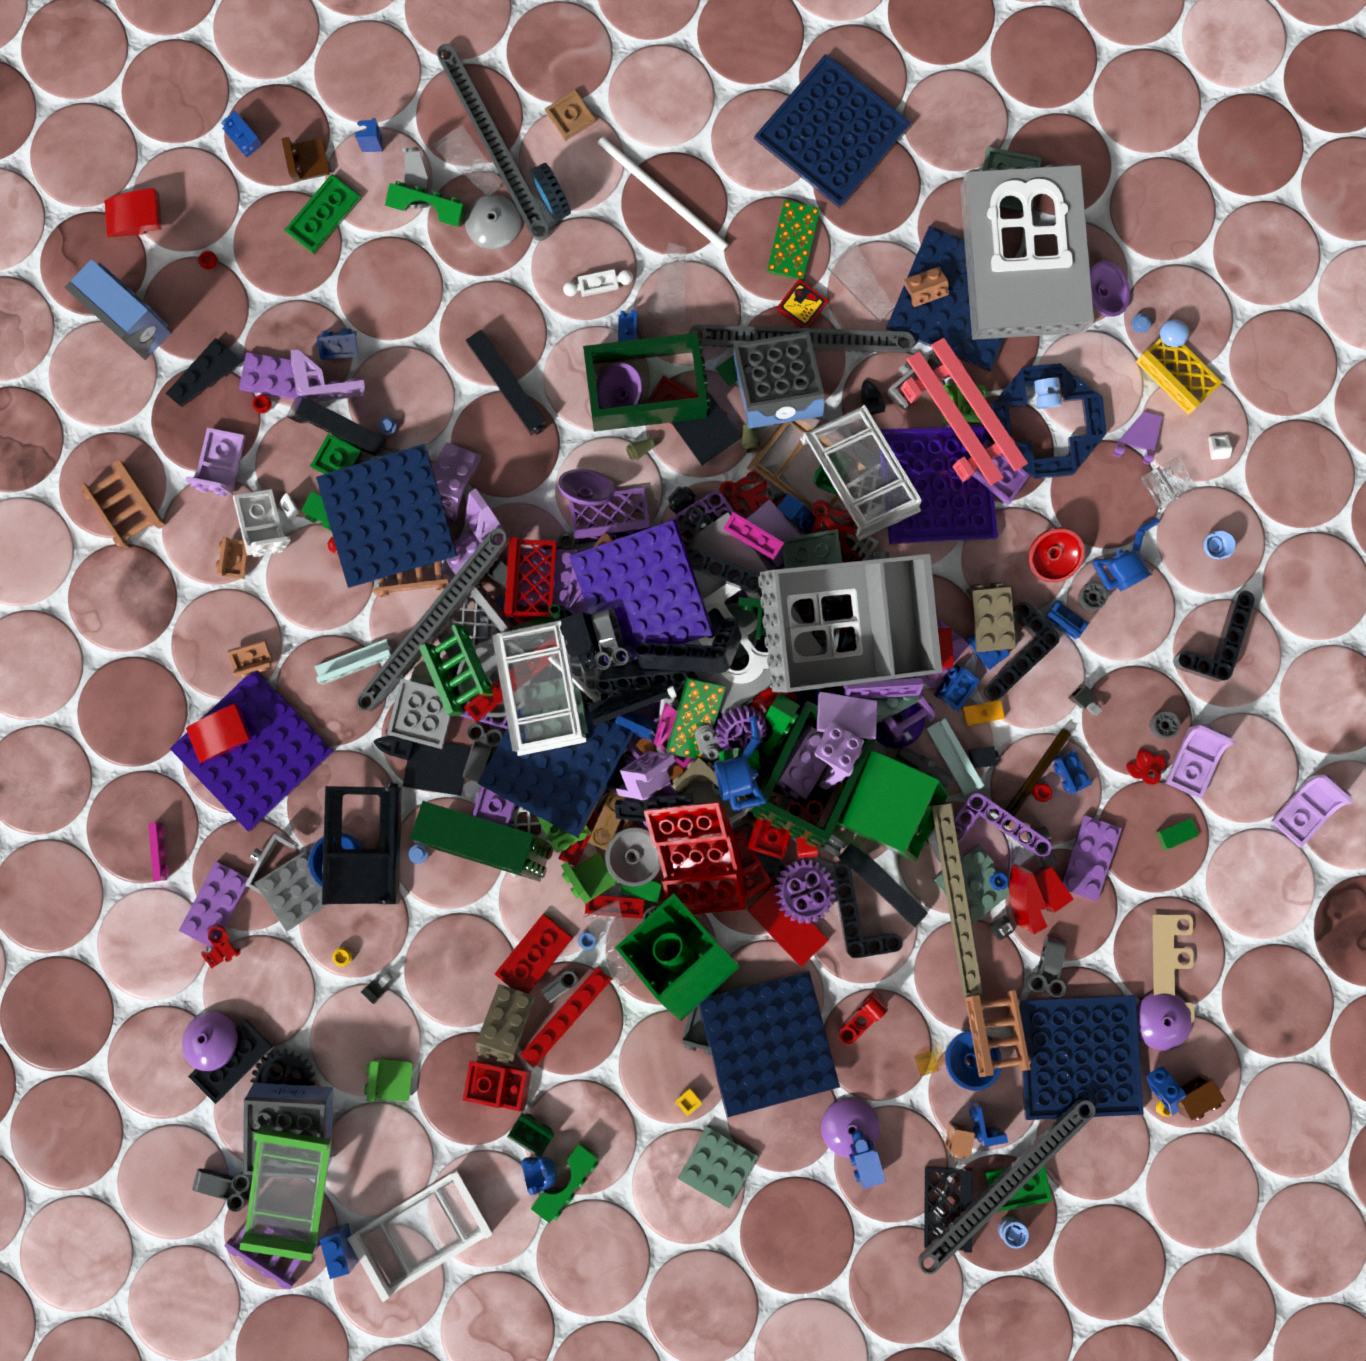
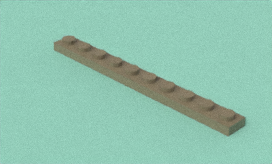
(957, 899)

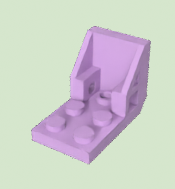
(308, 373)
(476, 513)

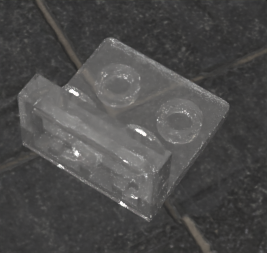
(1168, 483)

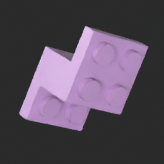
(645, 775)

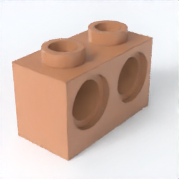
(959, 1140)

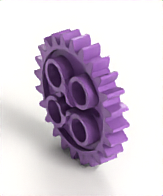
(810, 908)

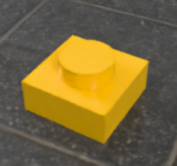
(688, 1102)

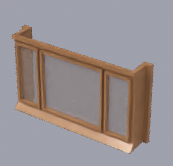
(792, 467)

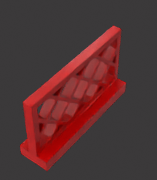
(513, 577)

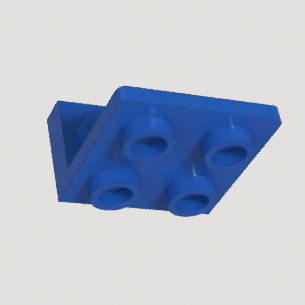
(986, 1136)

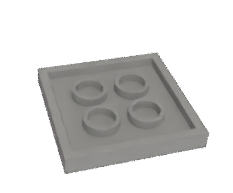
(419, 715)
(292, 892)

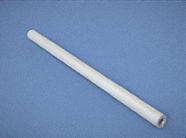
(663, 194)

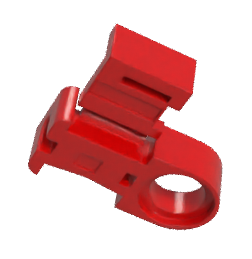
(219, 950)

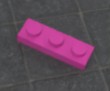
(753, 536)
(158, 851)

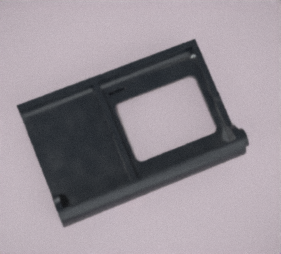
(362, 874)

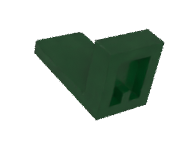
(750, 604)

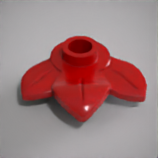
(1144, 764)

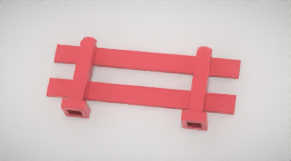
(931, 381)

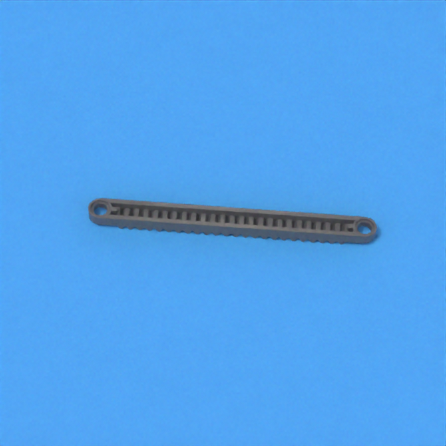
(493, 142)
(821, 339)
(433, 619)
(1006, 1186)

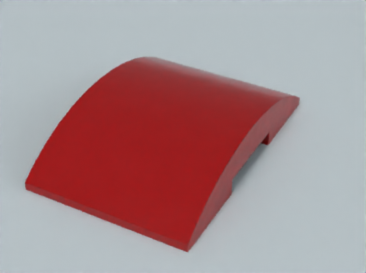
(698, 856)

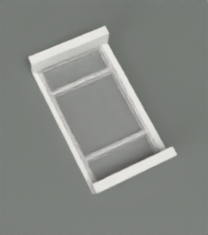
(864, 471)
(537, 688)
(419, 1235)

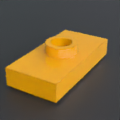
(983, 713)

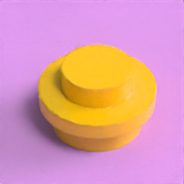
(342, 956)

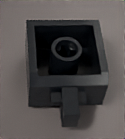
(580, 639)

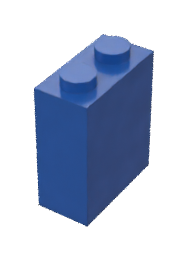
(337, 1251)

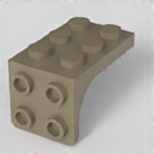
(992, 616)
(697, 772)
(504, 1024)

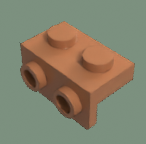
(927, 286)
(232, 559)
(250, 658)

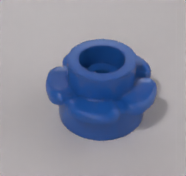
(1004, 880)

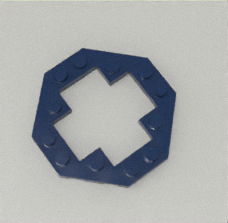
(1072, 390)

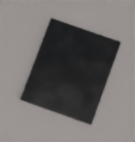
(709, 435)
(437, 768)

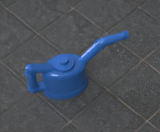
(1126, 567)
(737, 777)

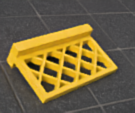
(1179, 393)

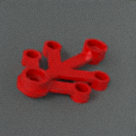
(750, 496)
(831, 525)

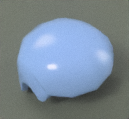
(1174, 333)
(1219, 544)

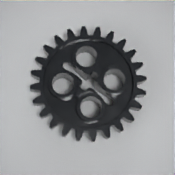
(267, 1075)

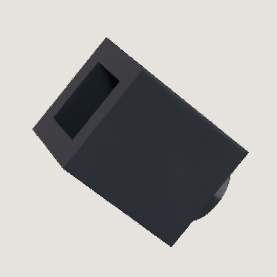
(983, 757)

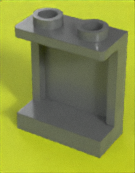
(694, 1033)

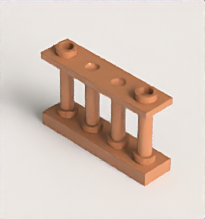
(141, 503)
(439, 583)
(983, 1046)

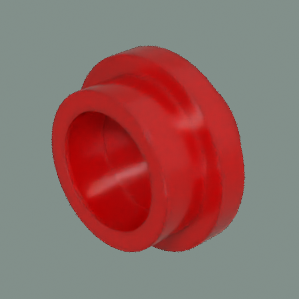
(208, 260)
(262, 404)
(1042, 792)

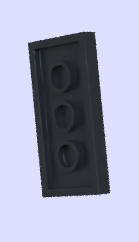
(248, 1053)

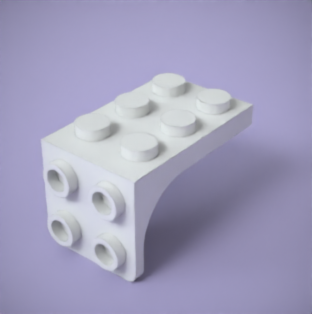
(260, 523)

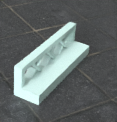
(353, 662)
(954, 757)

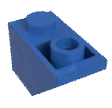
(797, 513)

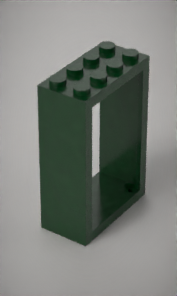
(651, 412)
(782, 819)
(481, 841)

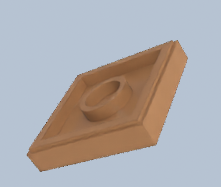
(570, 115)

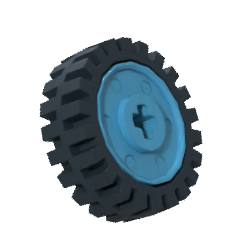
(550, 191)

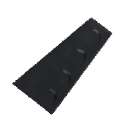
(204, 372)
(634, 808)

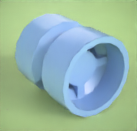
(1049, 399)
(1013, 1232)

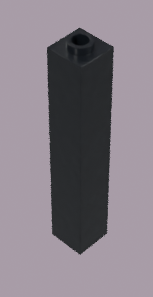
(506, 383)

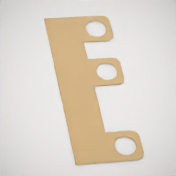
(1166, 956)

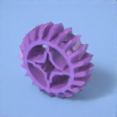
(736, 730)

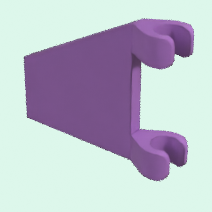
(1142, 435)

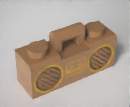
(607, 823)

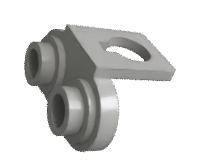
(707, 742)

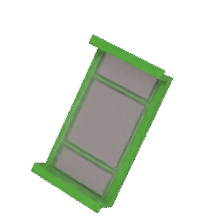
(286, 1194)

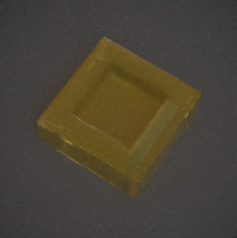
(926, 1063)

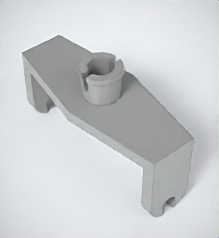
(415, 173)
(908, 372)
(262, 857)

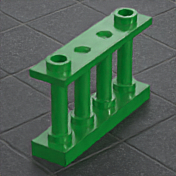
(438, 670)

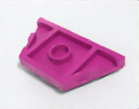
(664, 731)

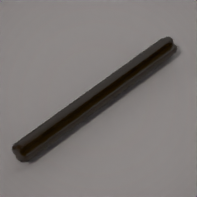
(1037, 773)

